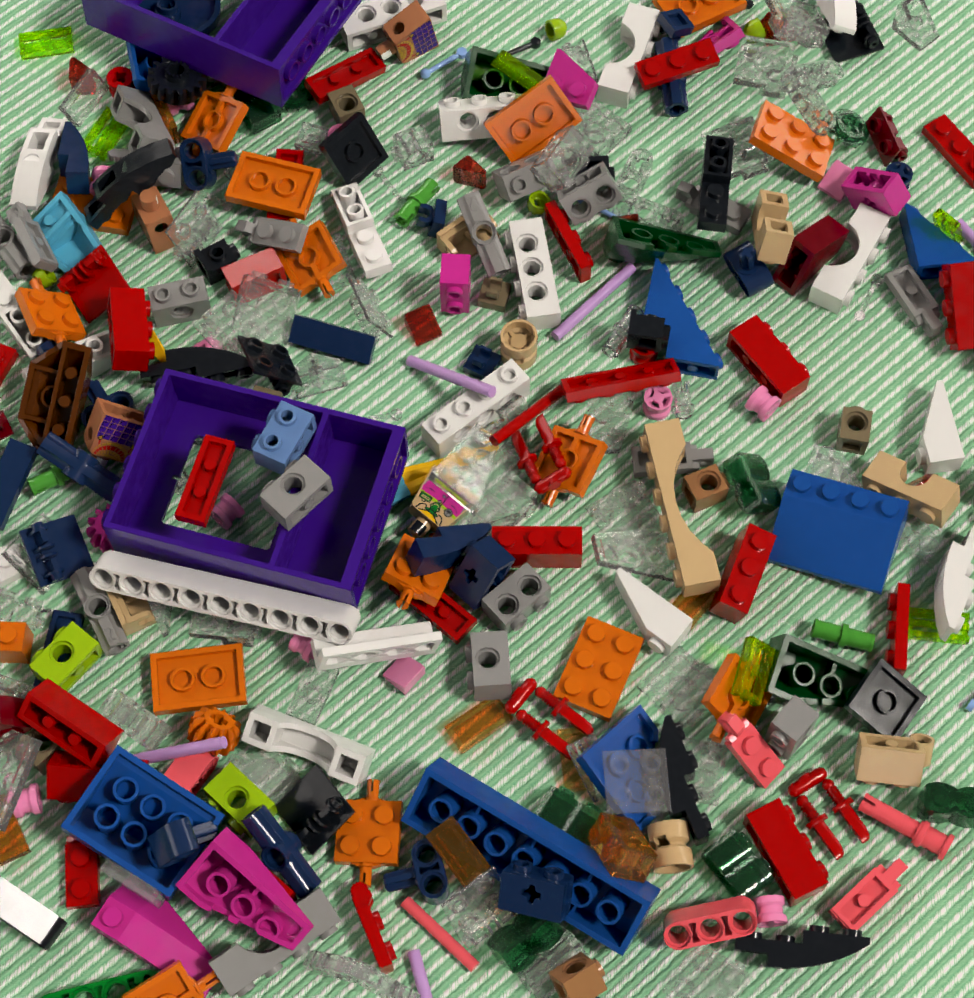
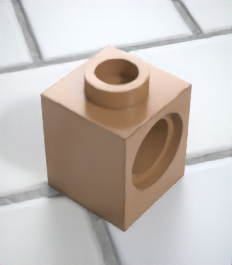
(700, 498)
(578, 977)

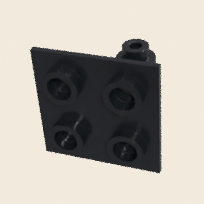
(849, 46)
(271, 362)
(314, 809)

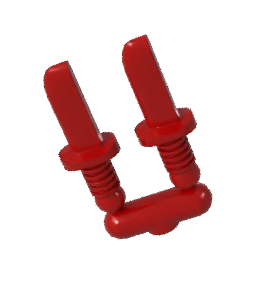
(527, 459)
(541, 731)
(817, 822)

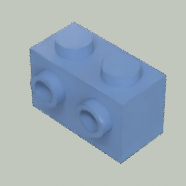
(284, 437)

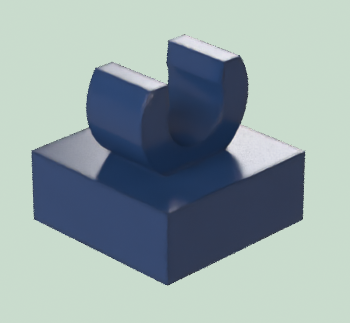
(675, 24)
(435, 217)
(481, 362)

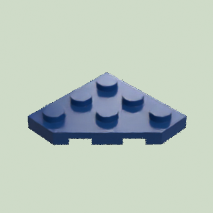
(629, 733)

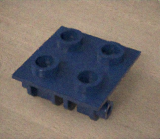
(55, 549)

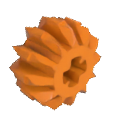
(214, 723)

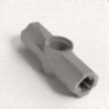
(477, 218)
(14, 253)
(106, 625)

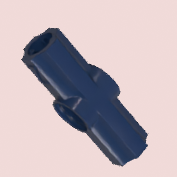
(673, 92)
(78, 465)
(281, 851)

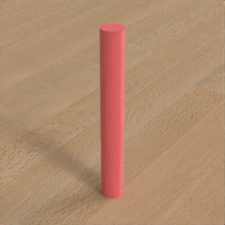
(440, 934)

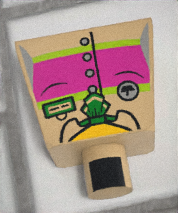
(433, 509)

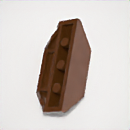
(56, 392)

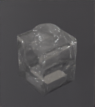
(412, 147)

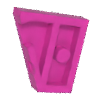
(727, 36)
(573, 80)

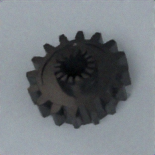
(175, 82)

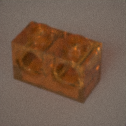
(622, 847)

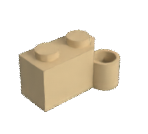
(892, 758)

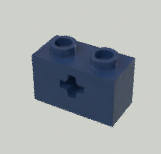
(480, 570)
(536, 891)

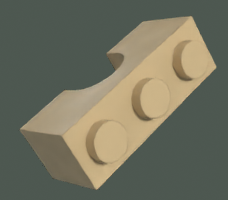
(770, 229)
(929, 502)

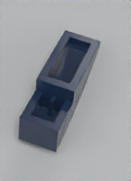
(74, 161)
(444, 547)

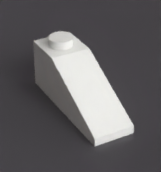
(939, 441)
(656, 618)

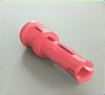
(920, 833)

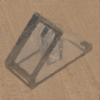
(915, 23)
(318, 376)

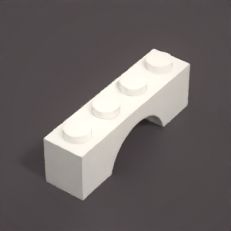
(619, 79)
(835, 282)
(283, 733)

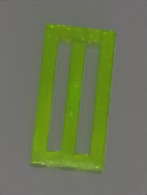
(46, 46)
(516, 70)
(109, 137)
(948, 225)
(934, 636)
(749, 668)

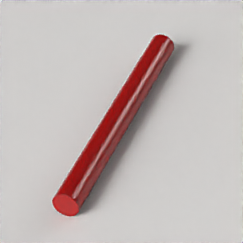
(526, 416)

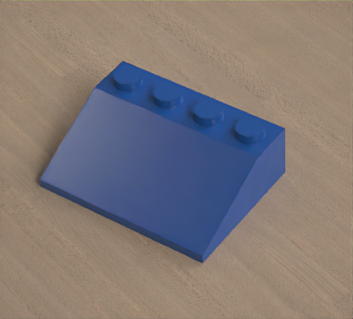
(838, 531)
(127, 806)

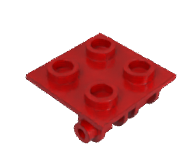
(90, 283)

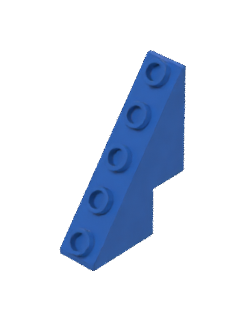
(927, 245)
(686, 341)

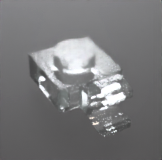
(507, 413)

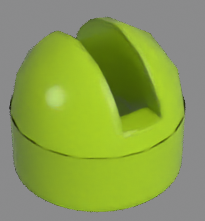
(555, 28)
(754, 28)
(541, 198)
(47, 278)

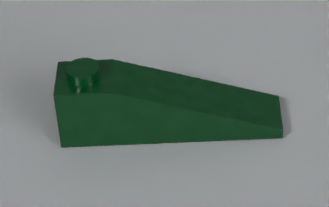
(483, 78)
(642, 243)
(811, 673)

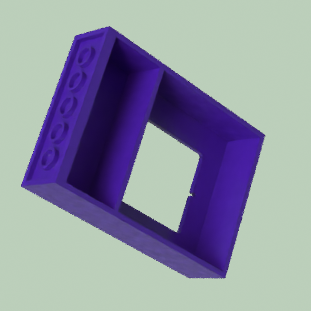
(259, 49)
(323, 553)

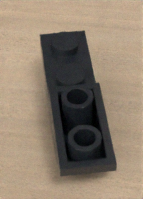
(131, 173)
(715, 184)
(204, 361)
(681, 769)
(815, 949)

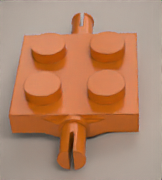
(216, 119)
(316, 263)
(49, 313)
(581, 456)
(422, 587)
(718, 697)
(371, 834)
(173, 983)

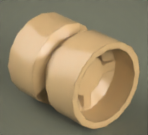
(519, 342)
(670, 842)

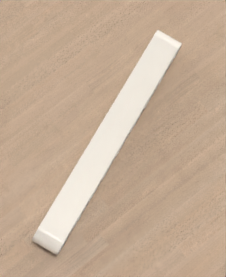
(225, 597)

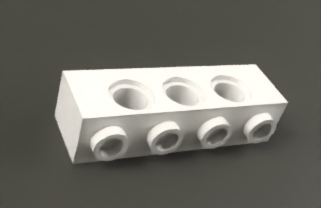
(367, 20)
(458, 129)
(531, 235)
(456, 419)

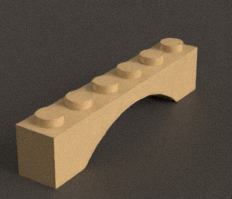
(694, 561)

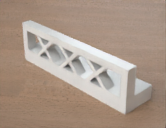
(377, 646)

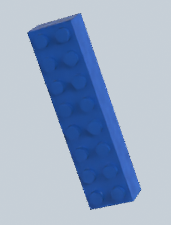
(505, 832)

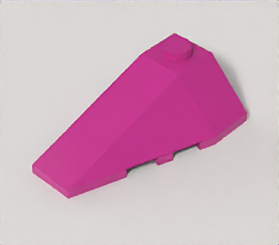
(239, 885)
(152, 933)

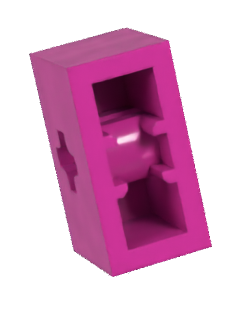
(877, 189)
(455, 283)

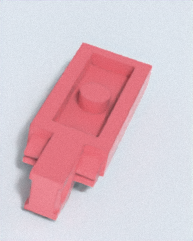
(750, 749)
(868, 895)

